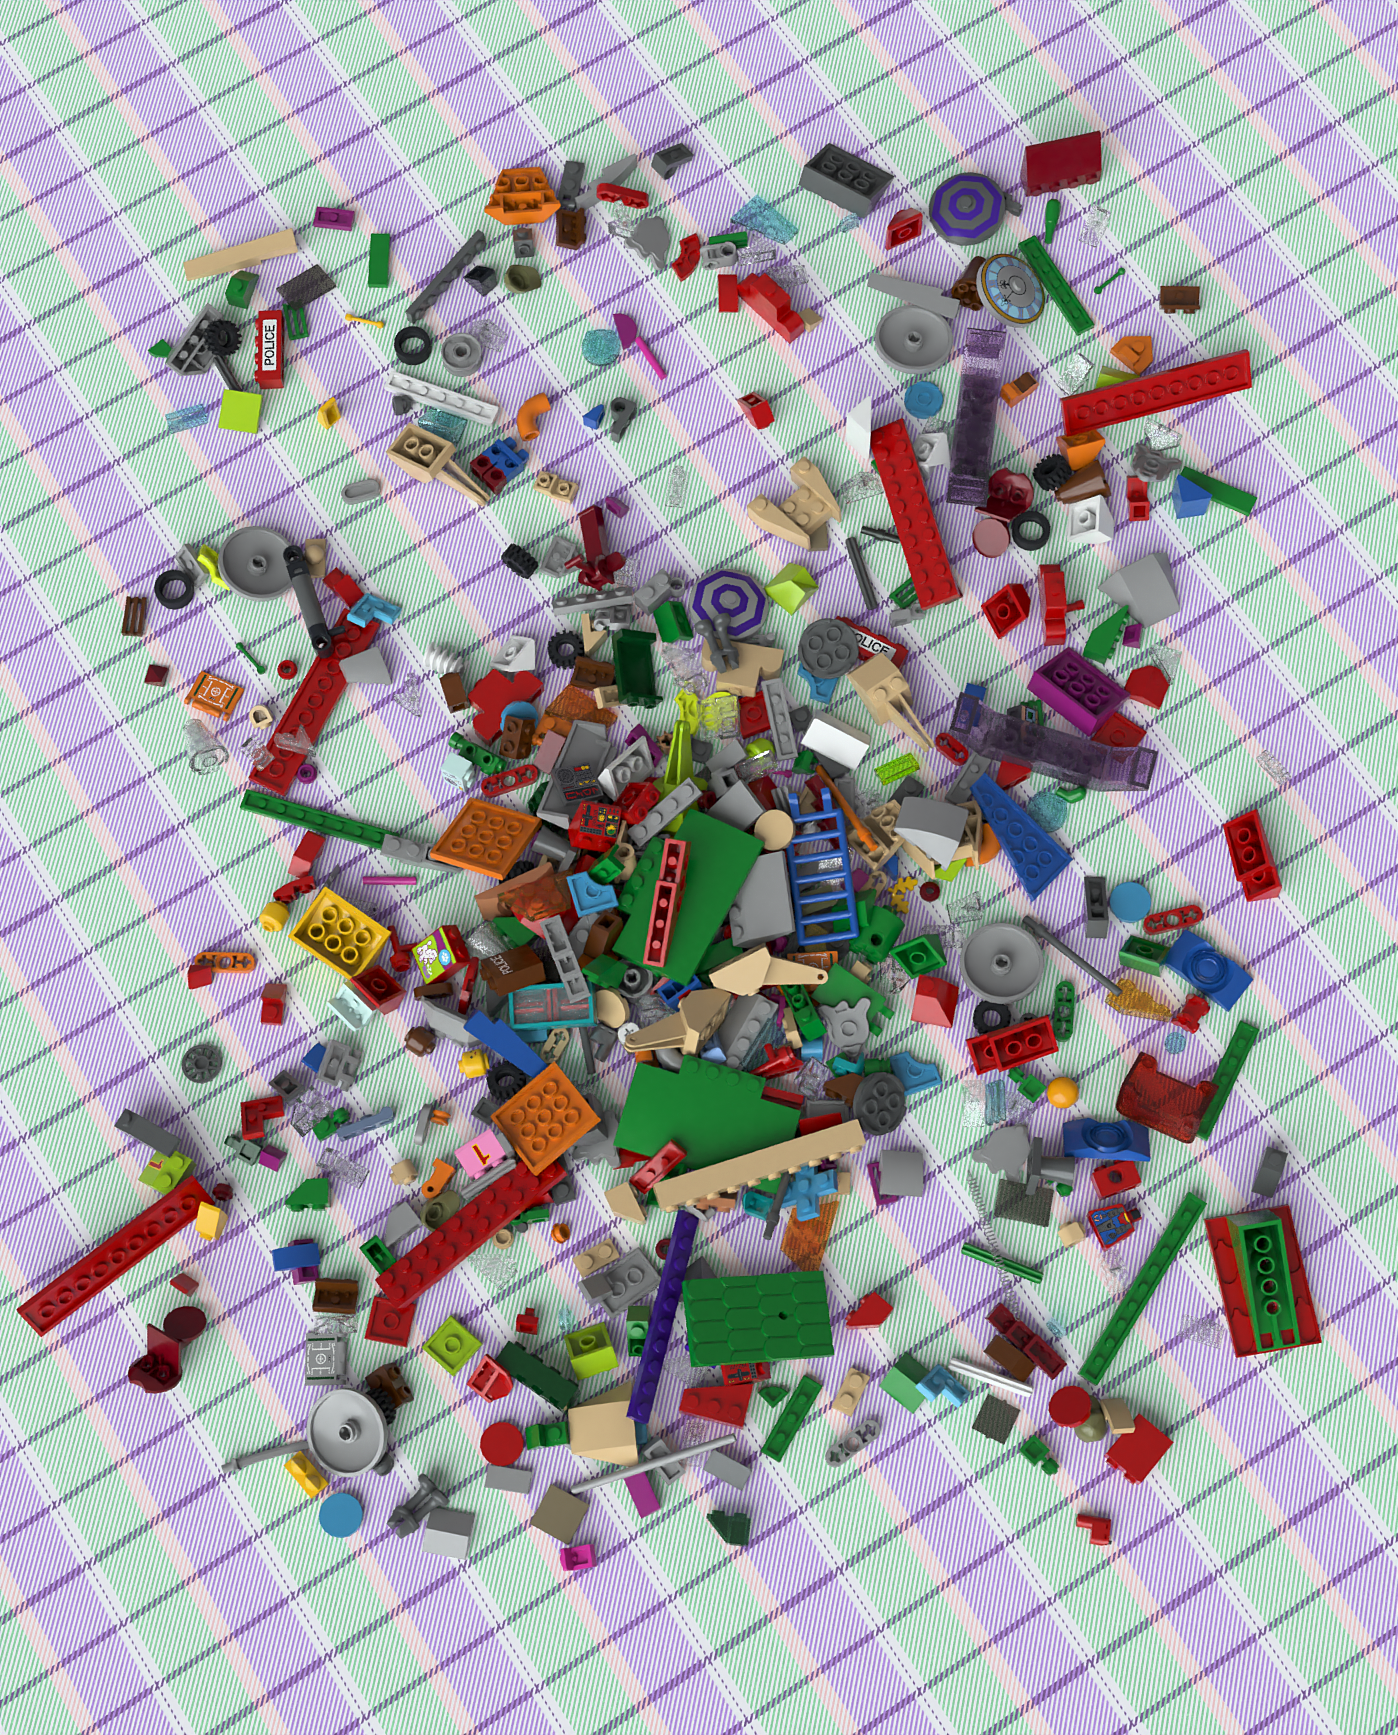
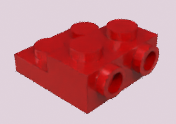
(636, 801)

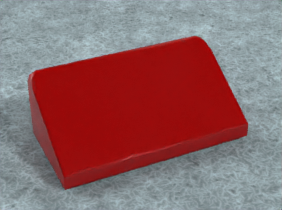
(818, 1123)

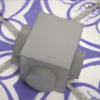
(722, 781)

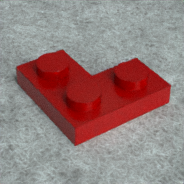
(256, 1111)

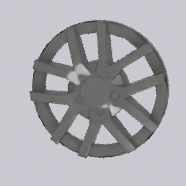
(201, 1064)

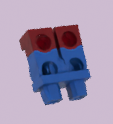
(499, 464)

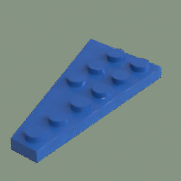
(1027, 846)

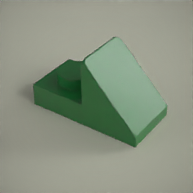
(547, 1435)

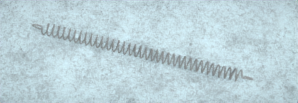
(973, 1179)

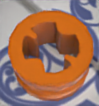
(440, 1117)

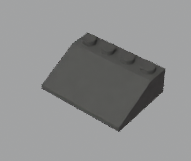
(845, 180)

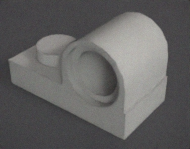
(657, 1448)

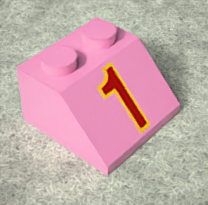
(480, 1155)

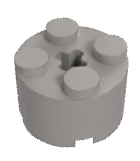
(642, 986)

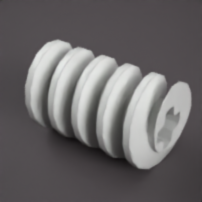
(442, 662)

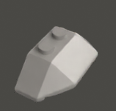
(190, 353)
(448, 1024)

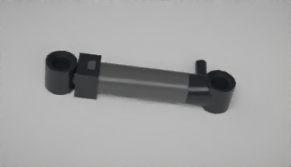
(309, 603)

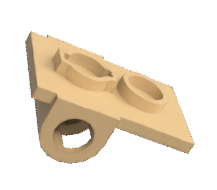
(626, 857)

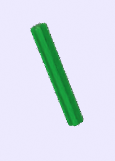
(1010, 1265)

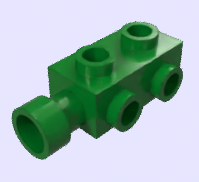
(478, 755)

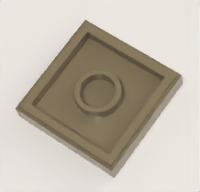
(559, 1514)

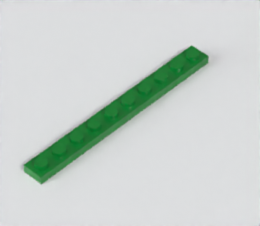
(1142, 1289)

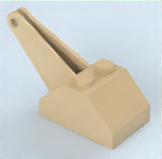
(423, 457)
(886, 695)
(758, 967)
(689, 1029)

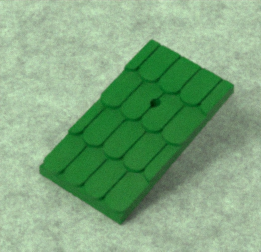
(757, 1318)

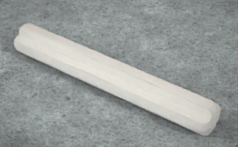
(990, 1377)

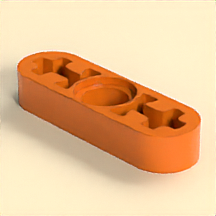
(231, 955)

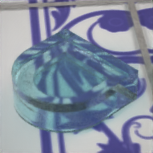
(849, 223)

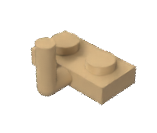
(791, 1030)

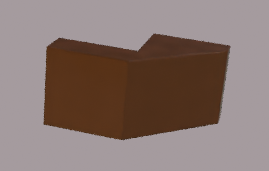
(1009, 1358)

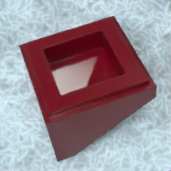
(156, 675)

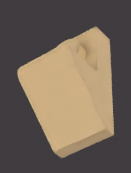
(592, 638)

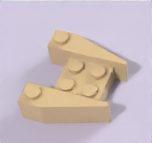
(802, 511)
(968, 847)

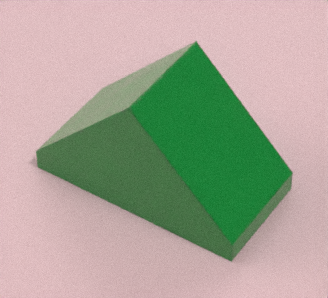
(377, 1254)

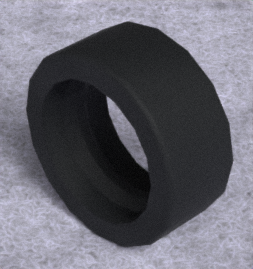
(412, 332)
(1031, 516)
(165, 578)

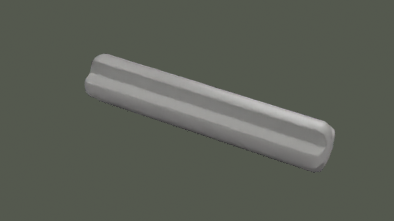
(488, 1178)

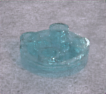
(600, 347)
(1047, 811)

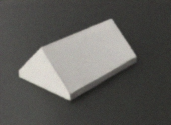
(859, 427)
(836, 739)
(631, 766)

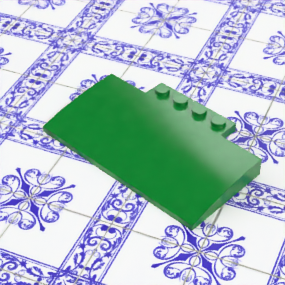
(714, 876)
(706, 1111)

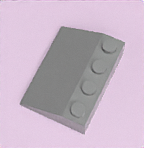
(763, 904)

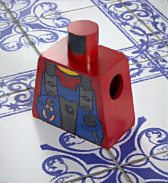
(1112, 1224)

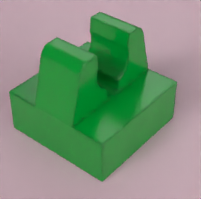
(802, 763)

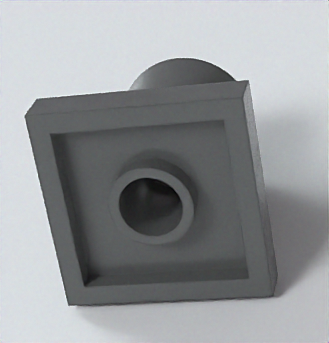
(555, 846)
(1047, 1167)

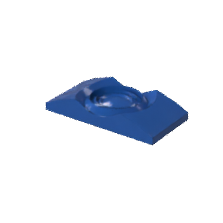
(1207, 970)
(1106, 1140)

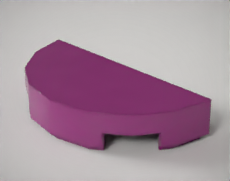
(626, 329)

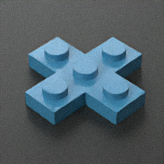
(808, 1189)

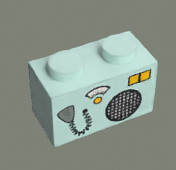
(458, 772)

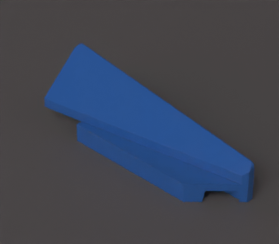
(504, 1042)

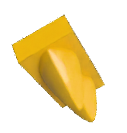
(306, 1474)

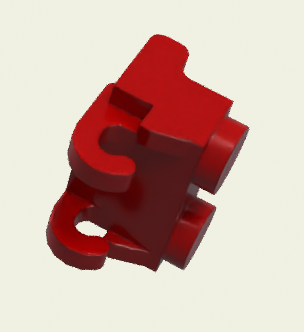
(1191, 1013)

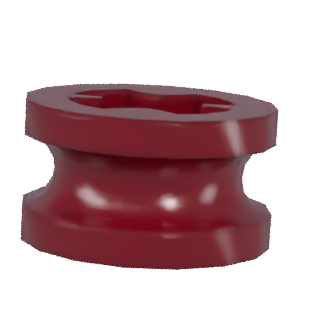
(707, 800)

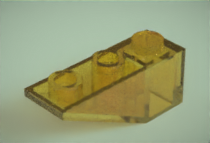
(1137, 1004)

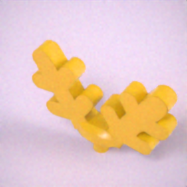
(897, 899)

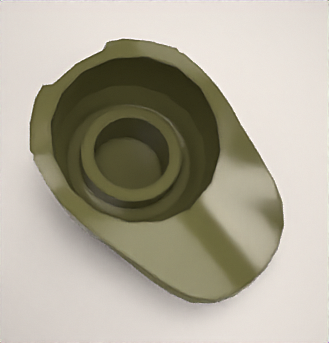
(521, 279)
(439, 1210)
(1095, 1426)

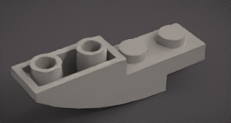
(414, 854)

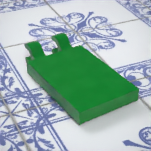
(845, 986)

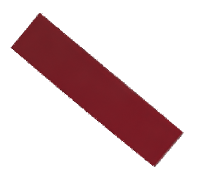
(815, 785)
(1026, 1341)

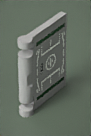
(325, 1359)

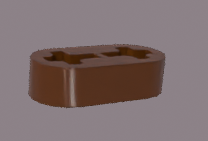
(433, 991)

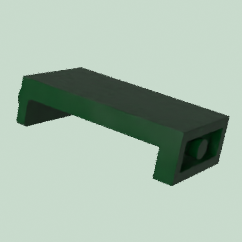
(635, 668)

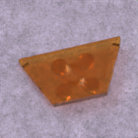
(540, 897)
(807, 1240)

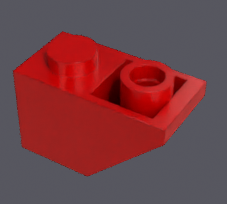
(871, 1314)

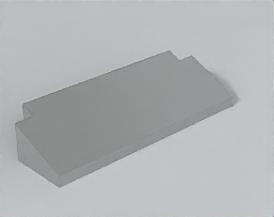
(584, 744)

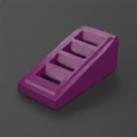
(639, 731)

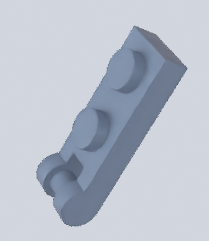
(366, 1124)

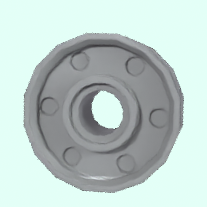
(461, 365)

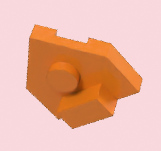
(1134, 352)

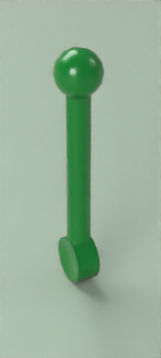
(1098, 289)
(260, 669)

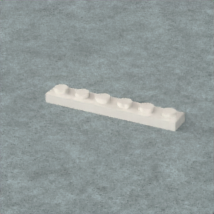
(441, 398)

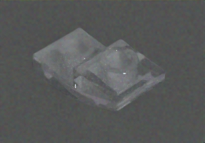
(729, 716)

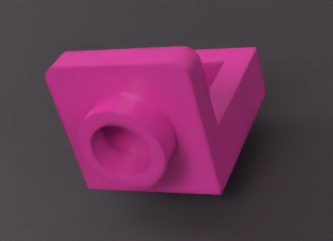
(578, 1557)

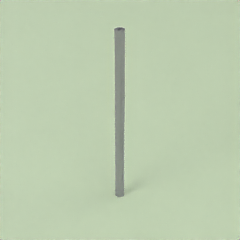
(654, 1463)

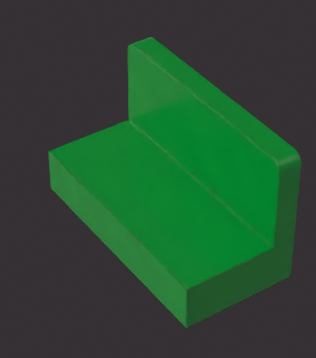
(672, 622)
(606, 867)

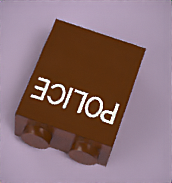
(512, 970)

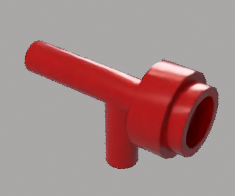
(401, 959)
(786, 1056)

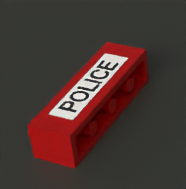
(270, 349)
(872, 644)

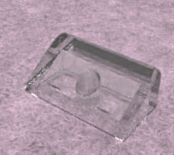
(757, 767)

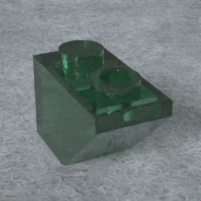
(732, 1529)

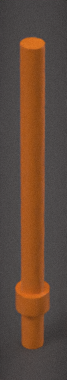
(862, 832)

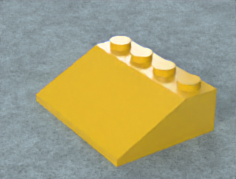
(340, 935)

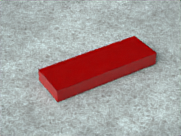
(658, 1166)

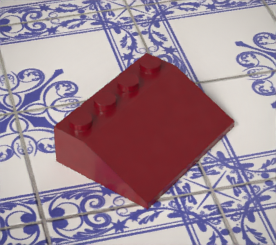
(1061, 164)

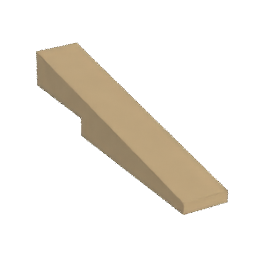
(242, 255)

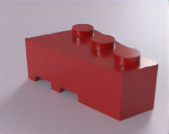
(718, 1404)

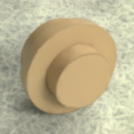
(503, 1239)

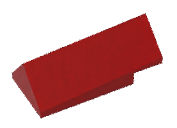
(1252, 857)
(1012, 1045)

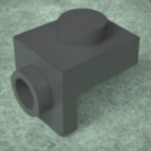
(523, 243)

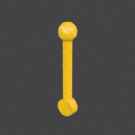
(379, 324)

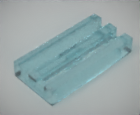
(186, 422)
(995, 1106)

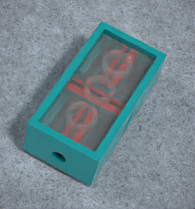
(550, 1008)

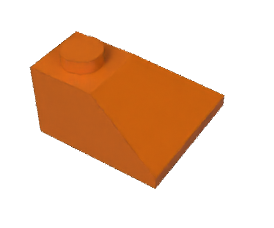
(1080, 448)

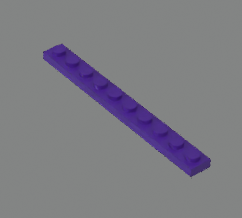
(662, 1317)

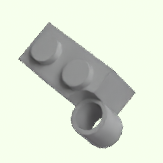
(657, 591)

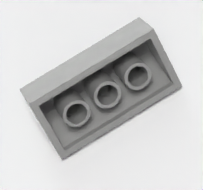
(743, 1026)

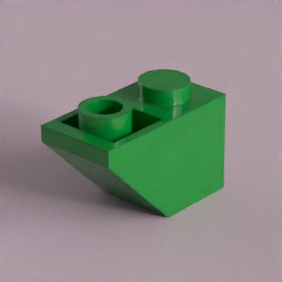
(515, 931)
(605, 971)
(311, 1194)
(637, 1327)

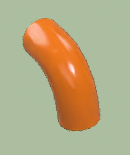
(527, 416)
(989, 848)

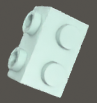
(352, 1007)

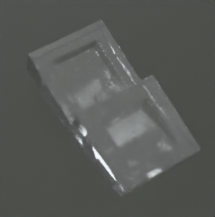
(939, 426)

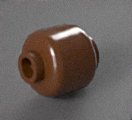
(420, 1041)

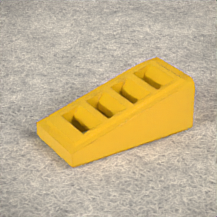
(328, 413)

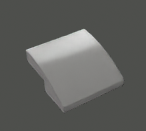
(901, 1173)

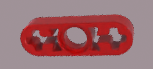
(629, 197)
(493, 780)
(1156, 918)

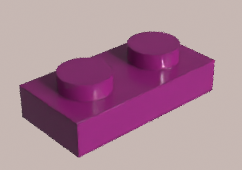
(334, 218)

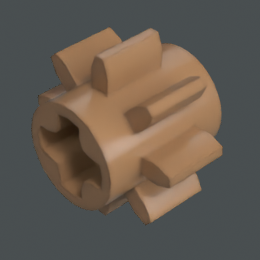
(666, 737)

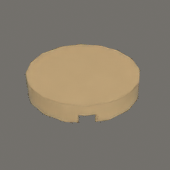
(775, 830)
(611, 1007)

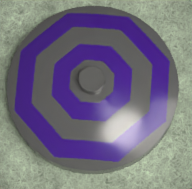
(967, 209)

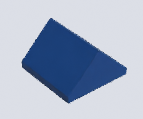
(1189, 498)

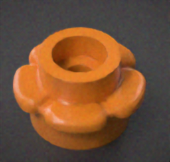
(560, 1233)

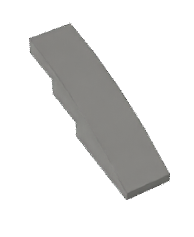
(612, 174)
(565, 958)

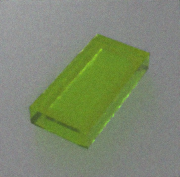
(897, 769)

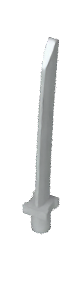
(264, 1455)

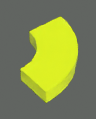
(209, 559)
(688, 710)

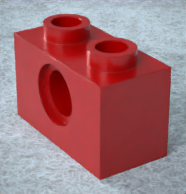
(1106, 1187)

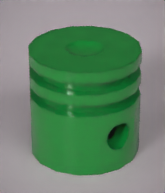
(875, 1065)

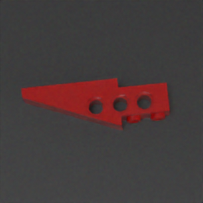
(667, 901)

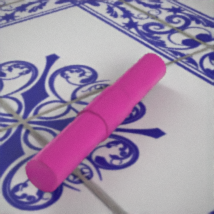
(650, 358)
(389, 880)

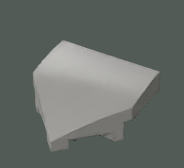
(556, 556)

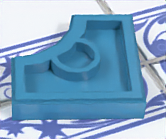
(820, 688)
(590, 896)
(913, 1074)

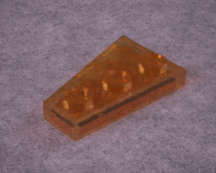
(575, 705)

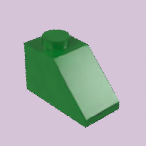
(241, 288)

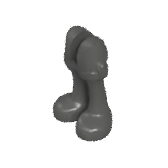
(720, 623)
(406, 1513)

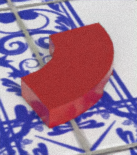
(689, 257)
(468, 985)

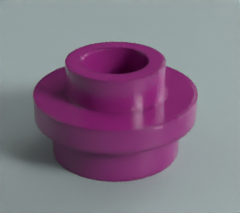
(307, 768)

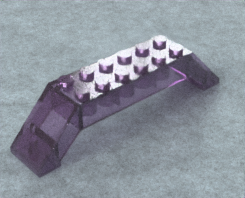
(975, 417)
(1050, 750)

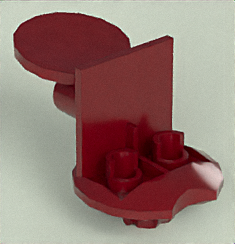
(1004, 504)
(162, 1366)

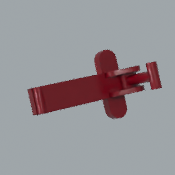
(600, 563)

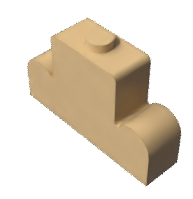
(753, 663)

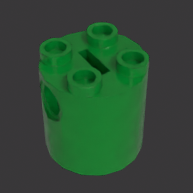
(883, 932)

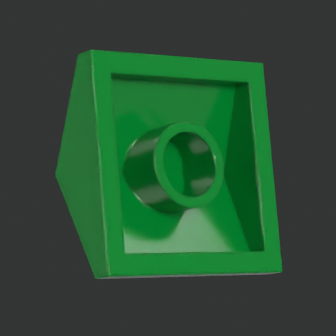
(864, 907)

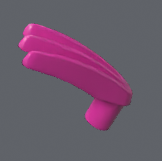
(781, 1001)

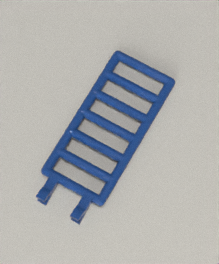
(845, 873)

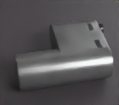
(605, 1038)

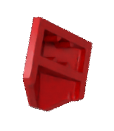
(1147, 686)
(490, 1380)

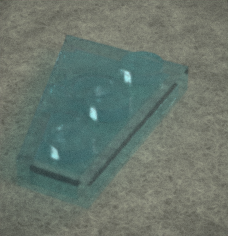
(761, 217)

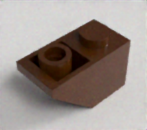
(454, 692)
(603, 935)
(843, 1088)

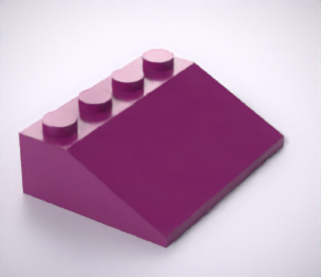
(1077, 691)

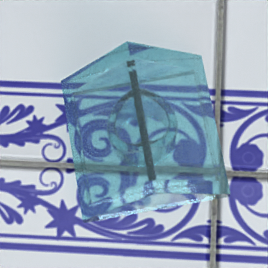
(443, 425)

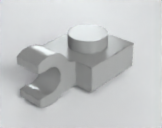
(905, 616)

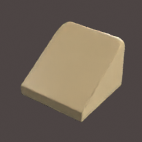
(810, 319)

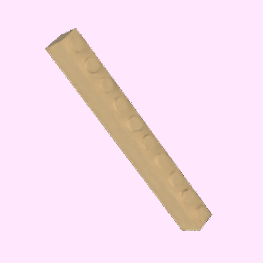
(759, 1165)

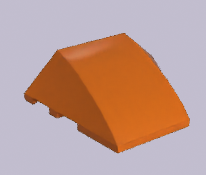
(522, 197)

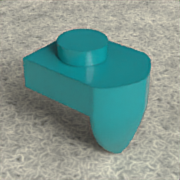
(845, 1067)
(757, 1205)

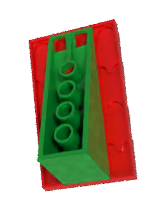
(1262, 1281)

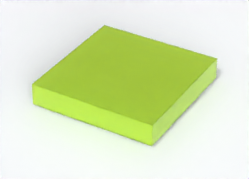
(240, 411)
(452, 1345)

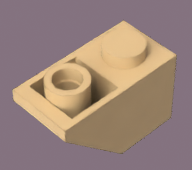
(624, 1204)

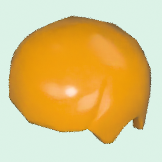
(1062, 1092)

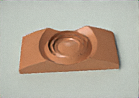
(488, 900)

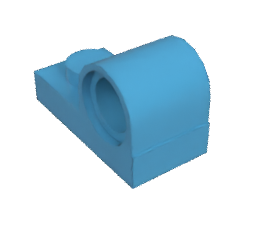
(812, 1048)

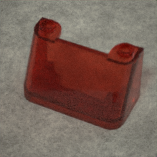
(1164, 1101)

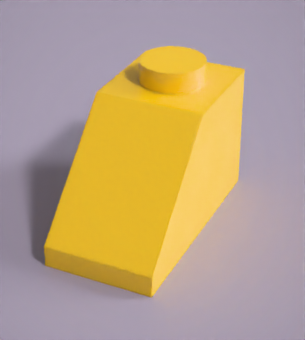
(210, 1222)

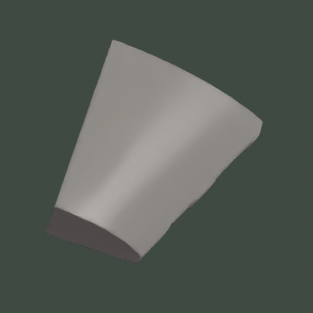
(366, 668)

